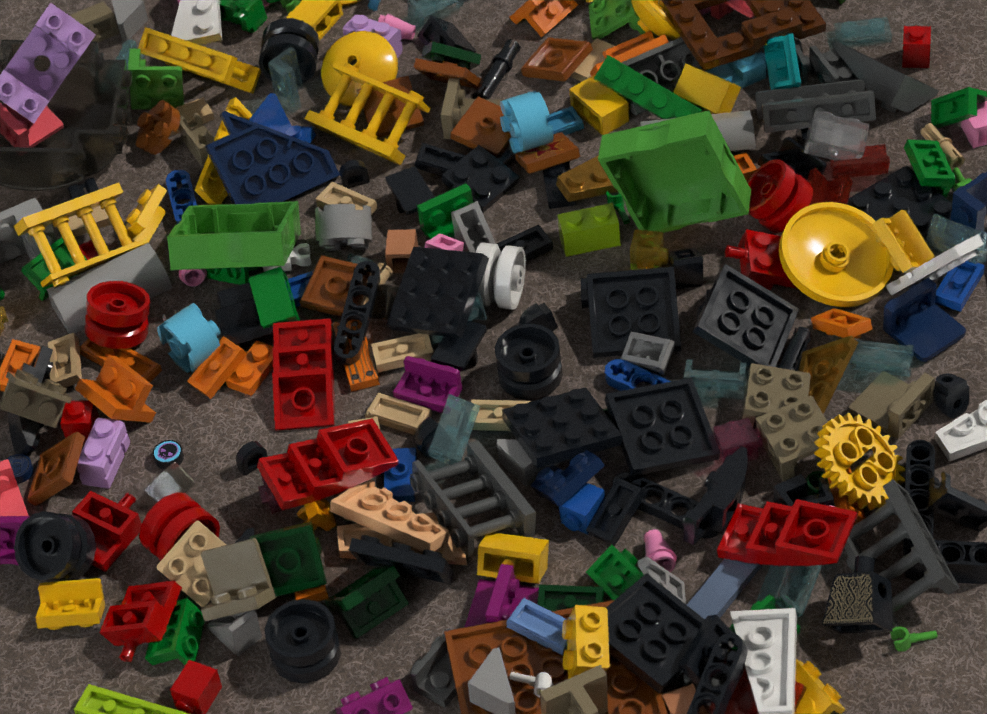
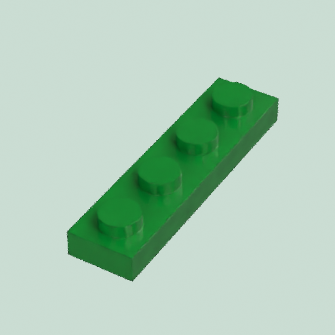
(643, 90)

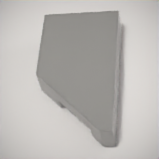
(664, 577)

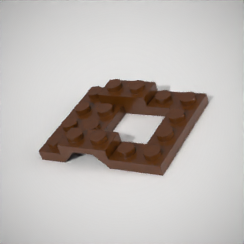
(771, 20)

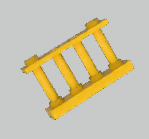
(199, 60)
(367, 138)
(59, 217)

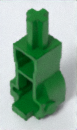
(247, 13)

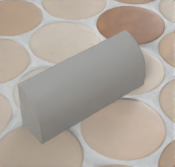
(734, 126)
(136, 267)

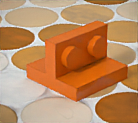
(543, 13)
(118, 392)

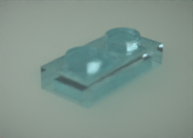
(863, 32)

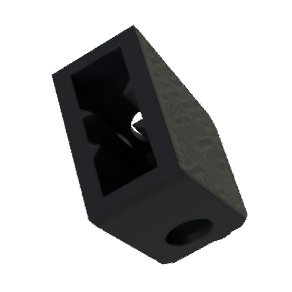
(860, 601)

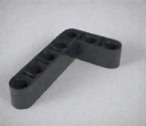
(964, 558)

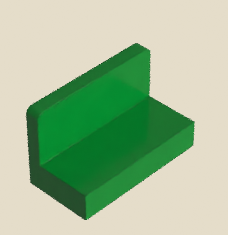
(956, 106)
(273, 297)

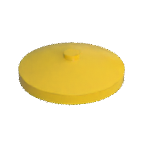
(834, 255)

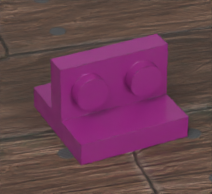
(498, 598)

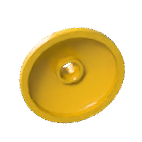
(654, 19)
(374, 59)

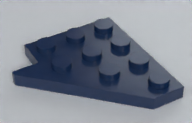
(267, 164)

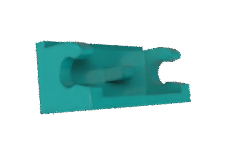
(782, 62)

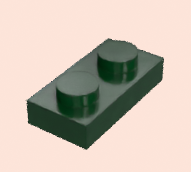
(439, 52)
(564, 597)

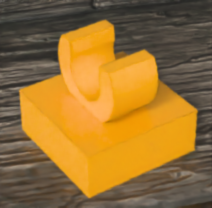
(319, 514)

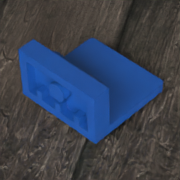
(273, 116)

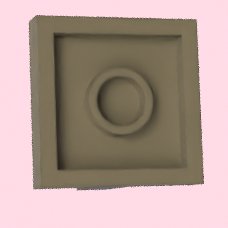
(577, 695)

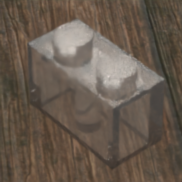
(835, 137)

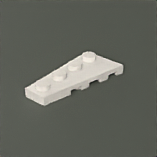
(198, 21)
(939, 265)
(964, 434)
(770, 657)

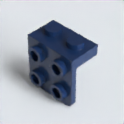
(970, 203)
(920, 322)

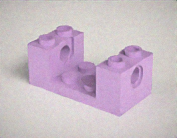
(58, 39)

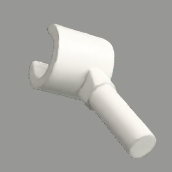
(541, 681)

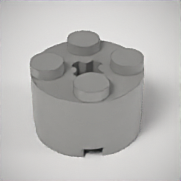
(343, 226)

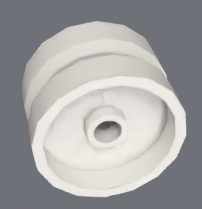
(503, 275)

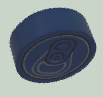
(21, 467)

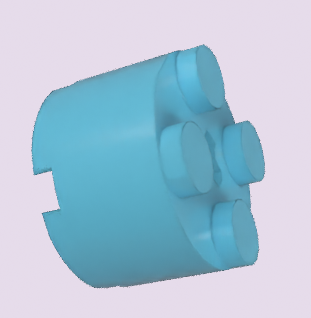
(526, 121)
(189, 337)

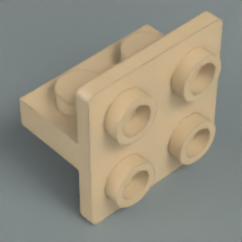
(186, 565)

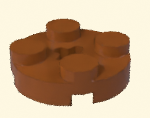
(157, 127)

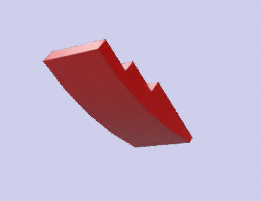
(303, 374)
(328, 464)
(787, 534)

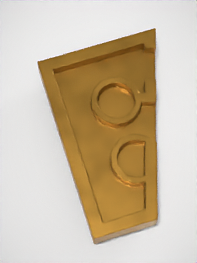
(585, 181)
(826, 368)

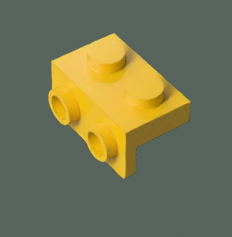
(147, 215)
(903, 242)
(70, 603)
(586, 639)
(817, 697)

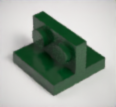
(292, 558)
(368, 600)

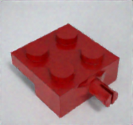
(760, 259)
(112, 525)
(140, 616)

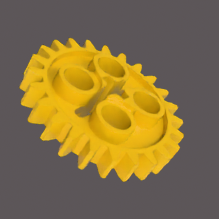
(842, 444)

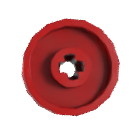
(777, 194)
(117, 314)
(170, 520)

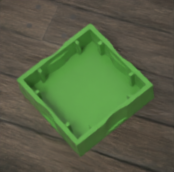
(675, 173)
(234, 235)

